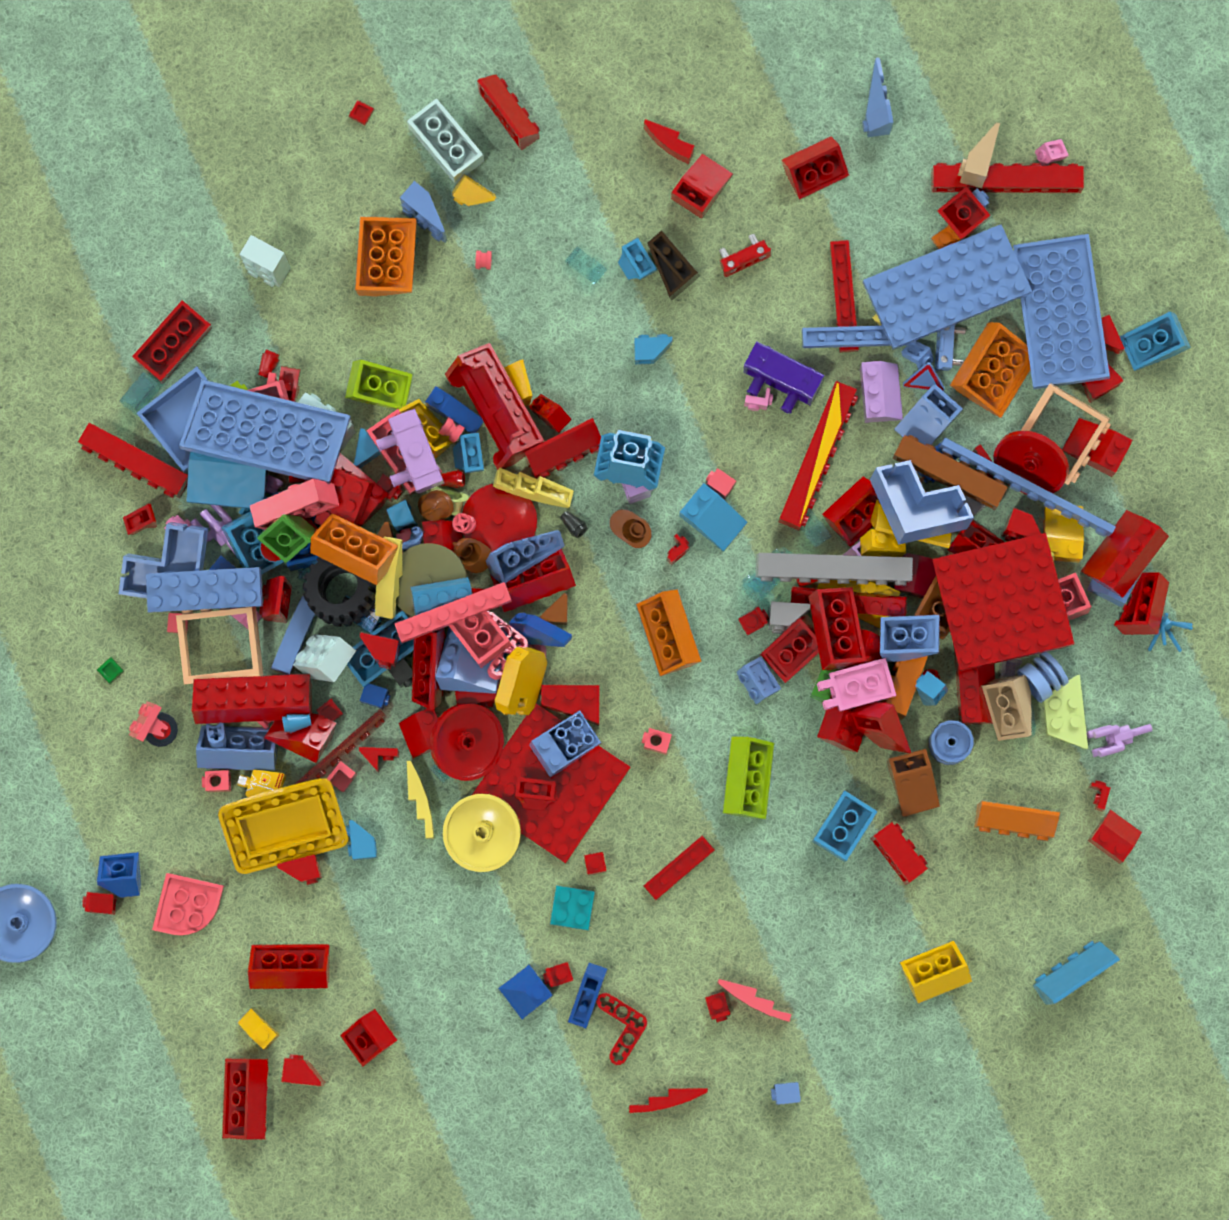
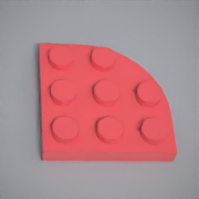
(186, 905)

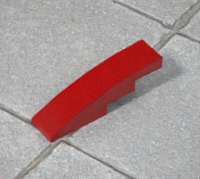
(675, 1097)

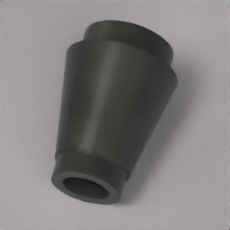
(574, 524)

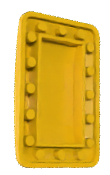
(283, 825)

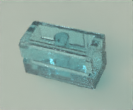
(140, 393)

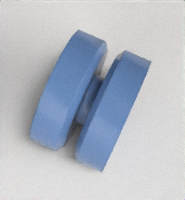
(939, 746)

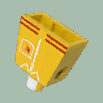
(261, 782)

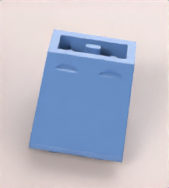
(419, 205)
(929, 416)
(564, 743)

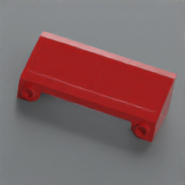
(496, 403)

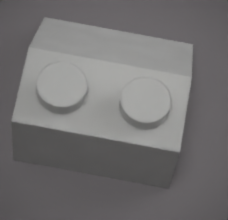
(785, 614)

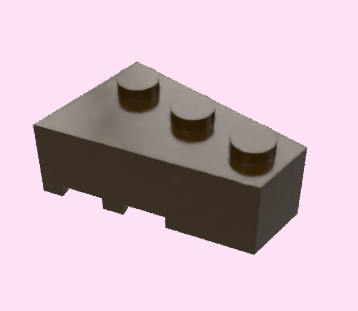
(672, 265)

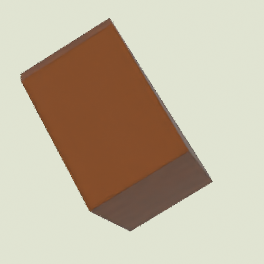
(557, 612)

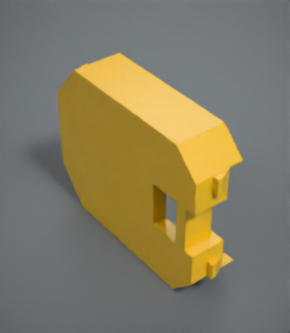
(522, 680)

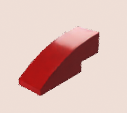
(669, 141)

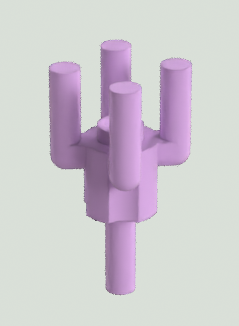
(215, 526)
(1116, 737)

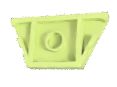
(1066, 714)

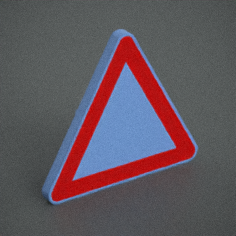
(924, 378)

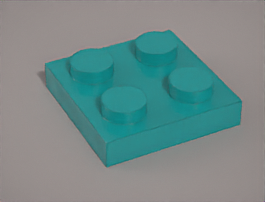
(572, 908)

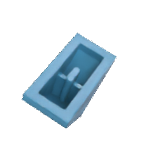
(366, 450)

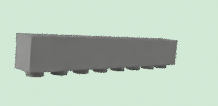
(834, 568)

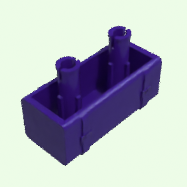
(782, 374)

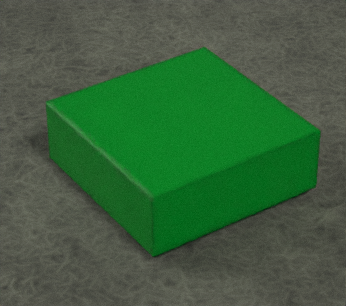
(110, 670)

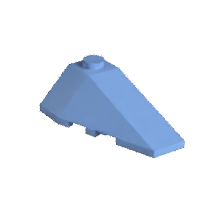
(878, 112)
(522, 554)

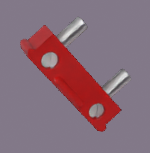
(745, 258)

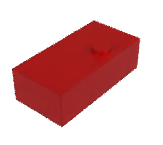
(172, 342)

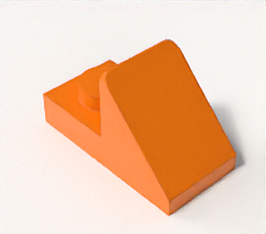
(945, 238)

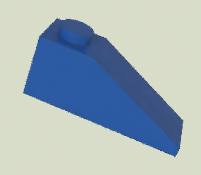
(450, 407)
(539, 631)
(587, 995)

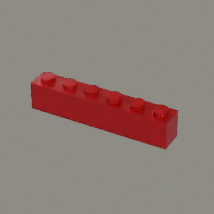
(133, 460)

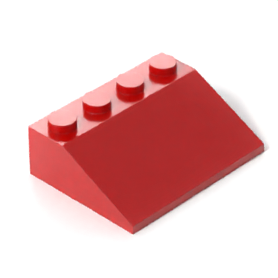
(1125, 553)

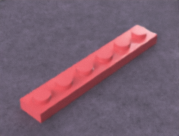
(453, 612)

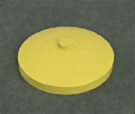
(481, 832)

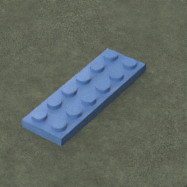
(204, 589)

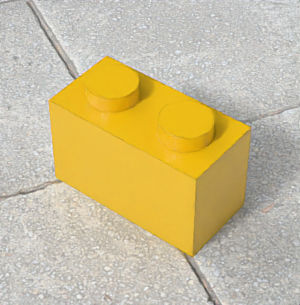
(881, 545)

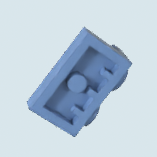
(758, 680)

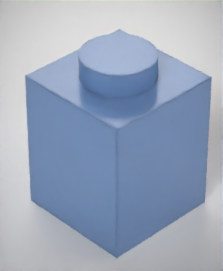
(786, 1093)

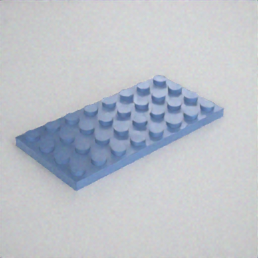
(947, 286)
(1062, 312)
(264, 432)

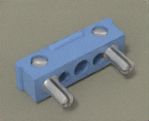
(944, 348)

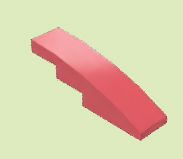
(747, 996)

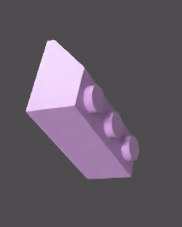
(880, 391)

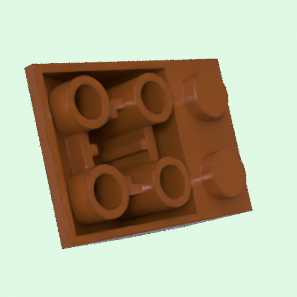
(913, 782)

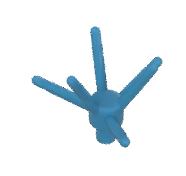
(1165, 626)

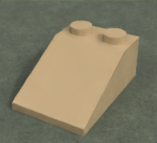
(976, 166)
(1009, 706)

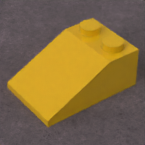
(1064, 536)

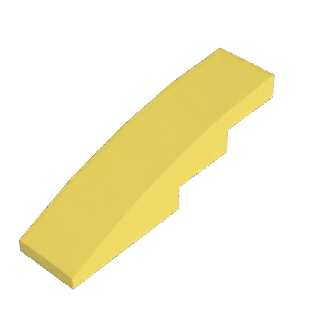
(534, 489)
(388, 587)
(417, 793)

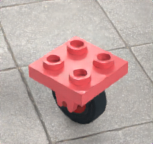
(154, 726)

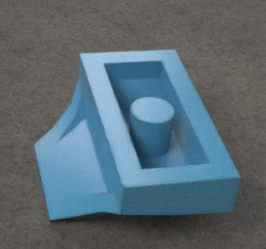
(636, 261)
(468, 453)

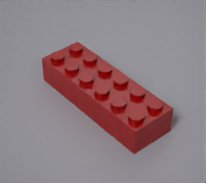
(250, 698)
(838, 726)

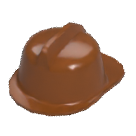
(435, 505)
(631, 528)
(472, 554)

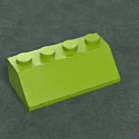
(748, 777)

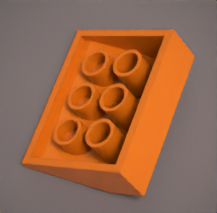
(385, 256)
(993, 369)

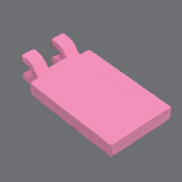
(858, 685)

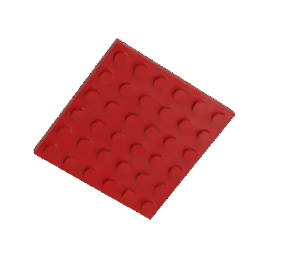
(1003, 602)
(579, 790)

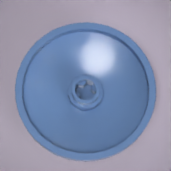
(25, 923)

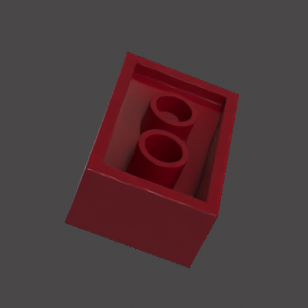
(922, 576)

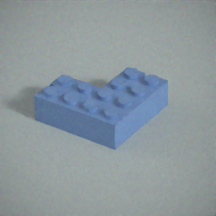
(169, 414)
(916, 513)
(182, 551)

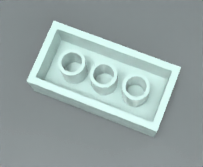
(445, 141)

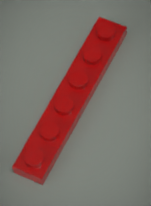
(843, 287)
(865, 603)

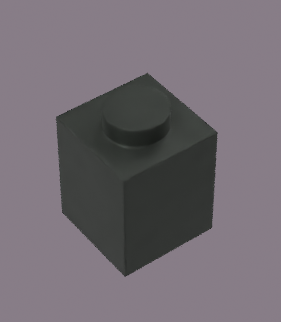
(402, 673)

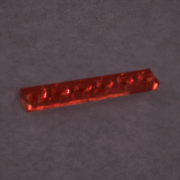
(346, 746)

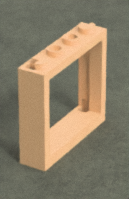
(1092, 444)
(206, 613)

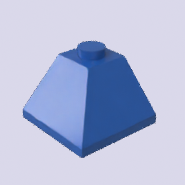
(120, 874)
(525, 992)

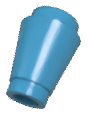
(295, 722)

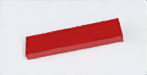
(678, 868)

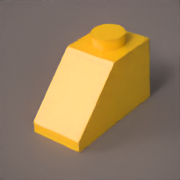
(471, 192)
(258, 1029)

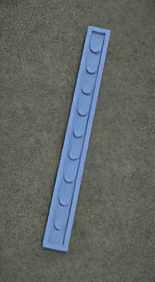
(1033, 491)

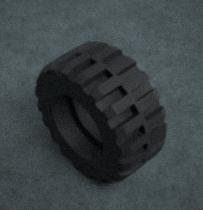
(341, 613)

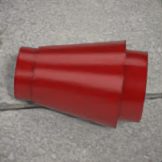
(268, 363)
(453, 479)

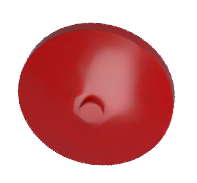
(1033, 459)
(500, 517)
(467, 741)

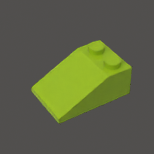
(378, 385)

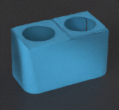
(401, 516)

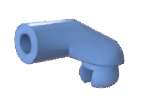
(415, 538)

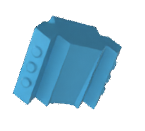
(629, 459)

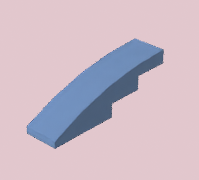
(294, 638)

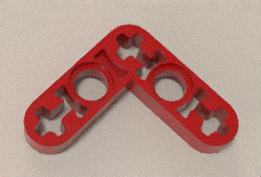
(629, 1029)

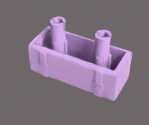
(415, 450)

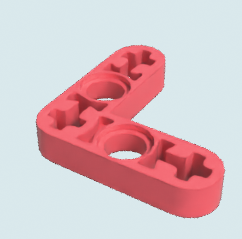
(517, 637)

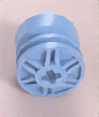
(1046, 674)

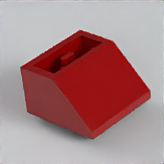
(1019, 525)

